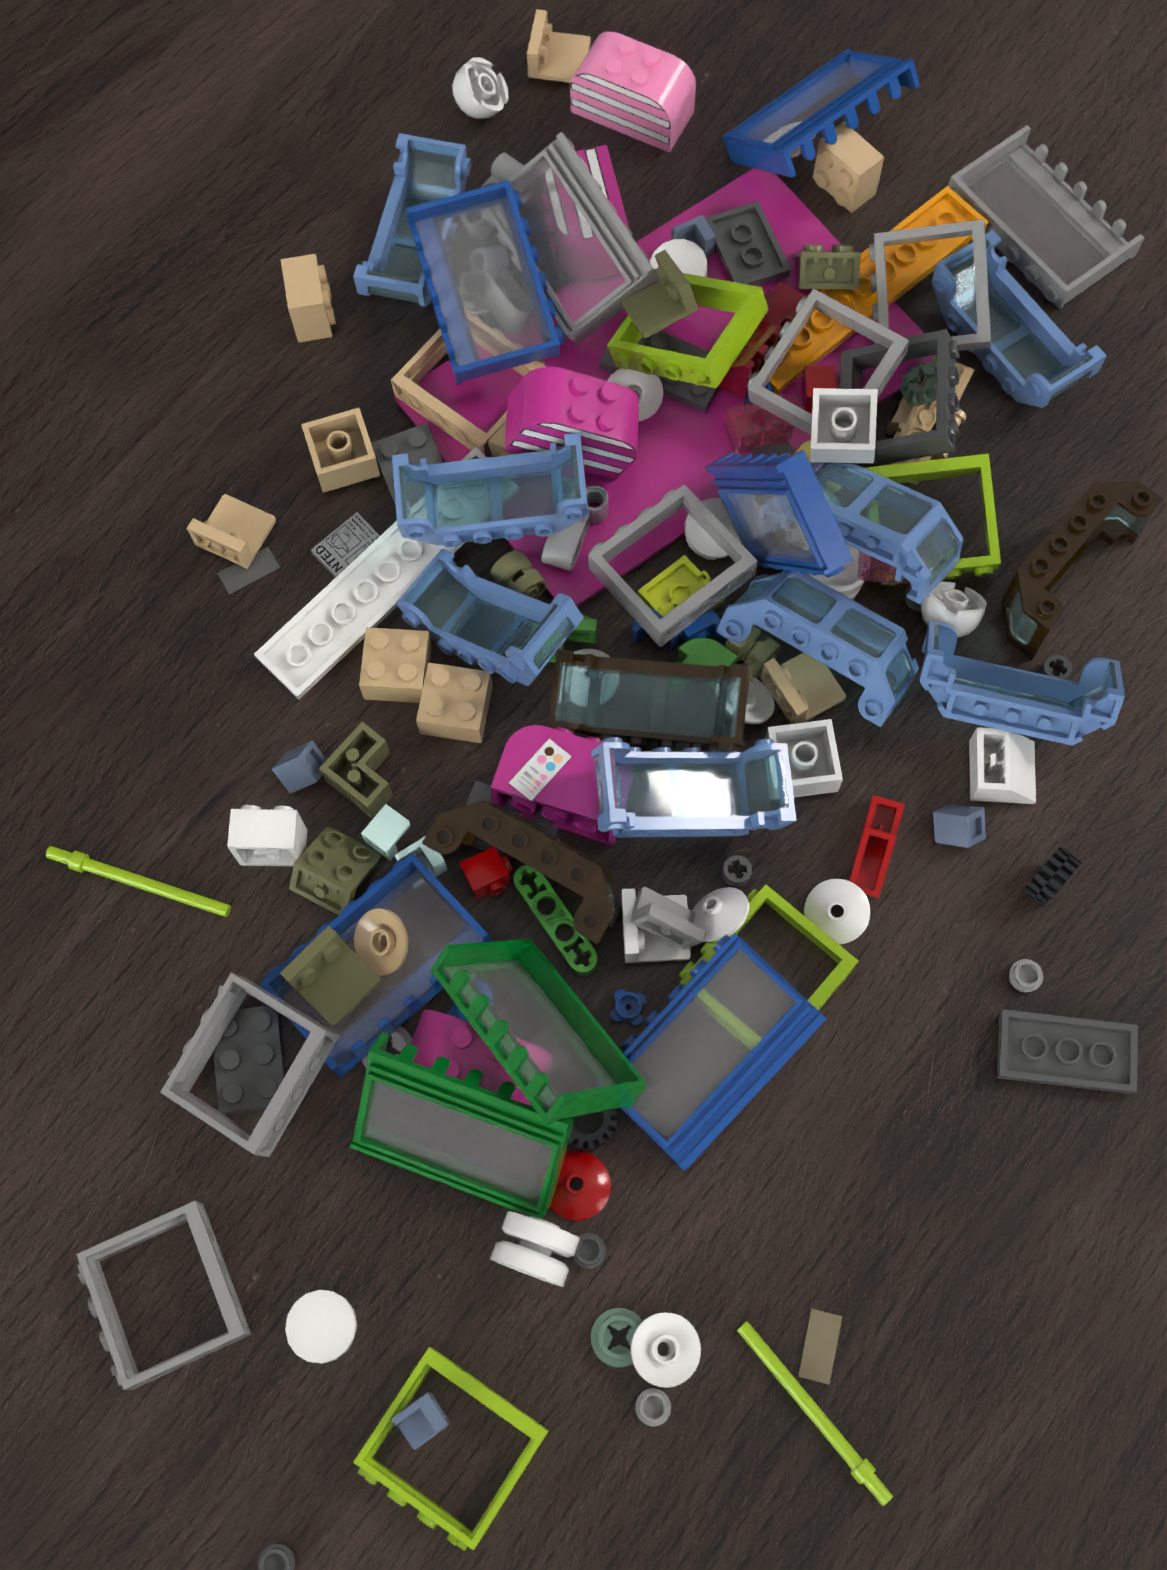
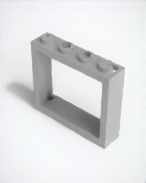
(879, 281)
(896, 346)
(700, 602)
(289, 1093)
(103, 1307)

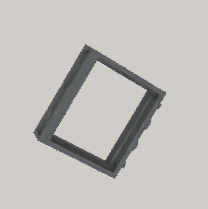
(920, 444)

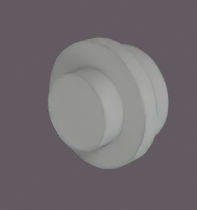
(1026, 975)
(653, 1407)

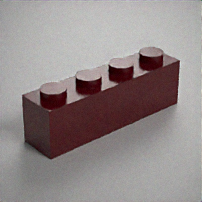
(782, 307)

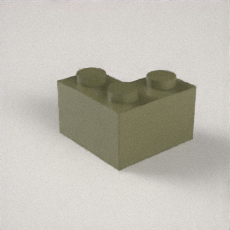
(353, 767)

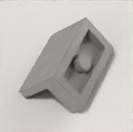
(666, 919)

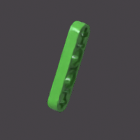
(552, 921)

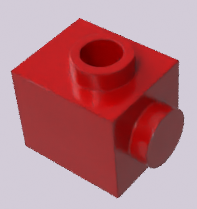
(817, 377)
(487, 872)

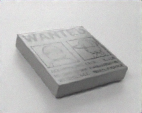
(345, 544)

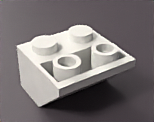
(1002, 767)

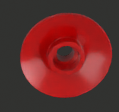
(595, 1191)

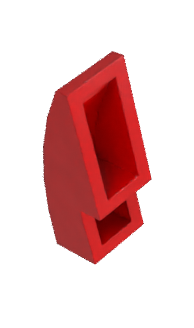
(876, 845)

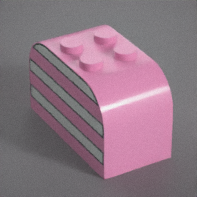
(634, 90)

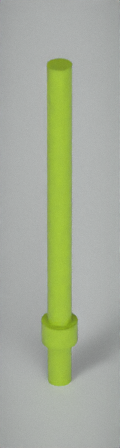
(81, 862)
(861, 1468)

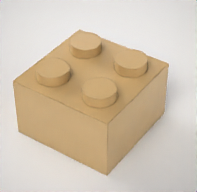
(848, 168)
(308, 297)
(341, 450)
(394, 664)
(454, 702)

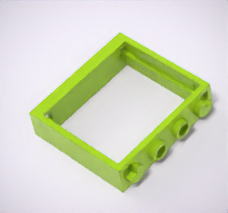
(742, 299)
(956, 468)
(805, 926)
(404, 1493)

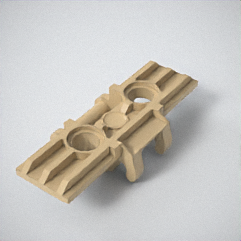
(921, 418)

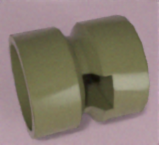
(515, 573)
(755, 650)

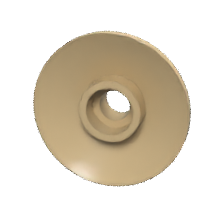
(381, 941)

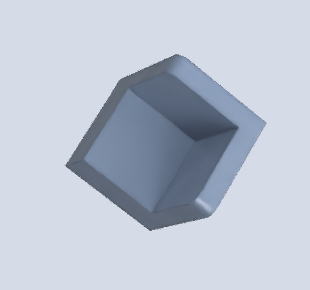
(696, 231)
(300, 767)
(959, 825)
(421, 1420)

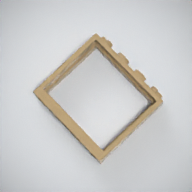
(407, 390)

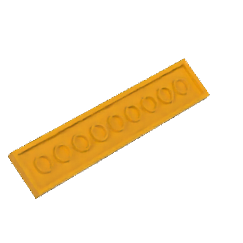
(905, 268)

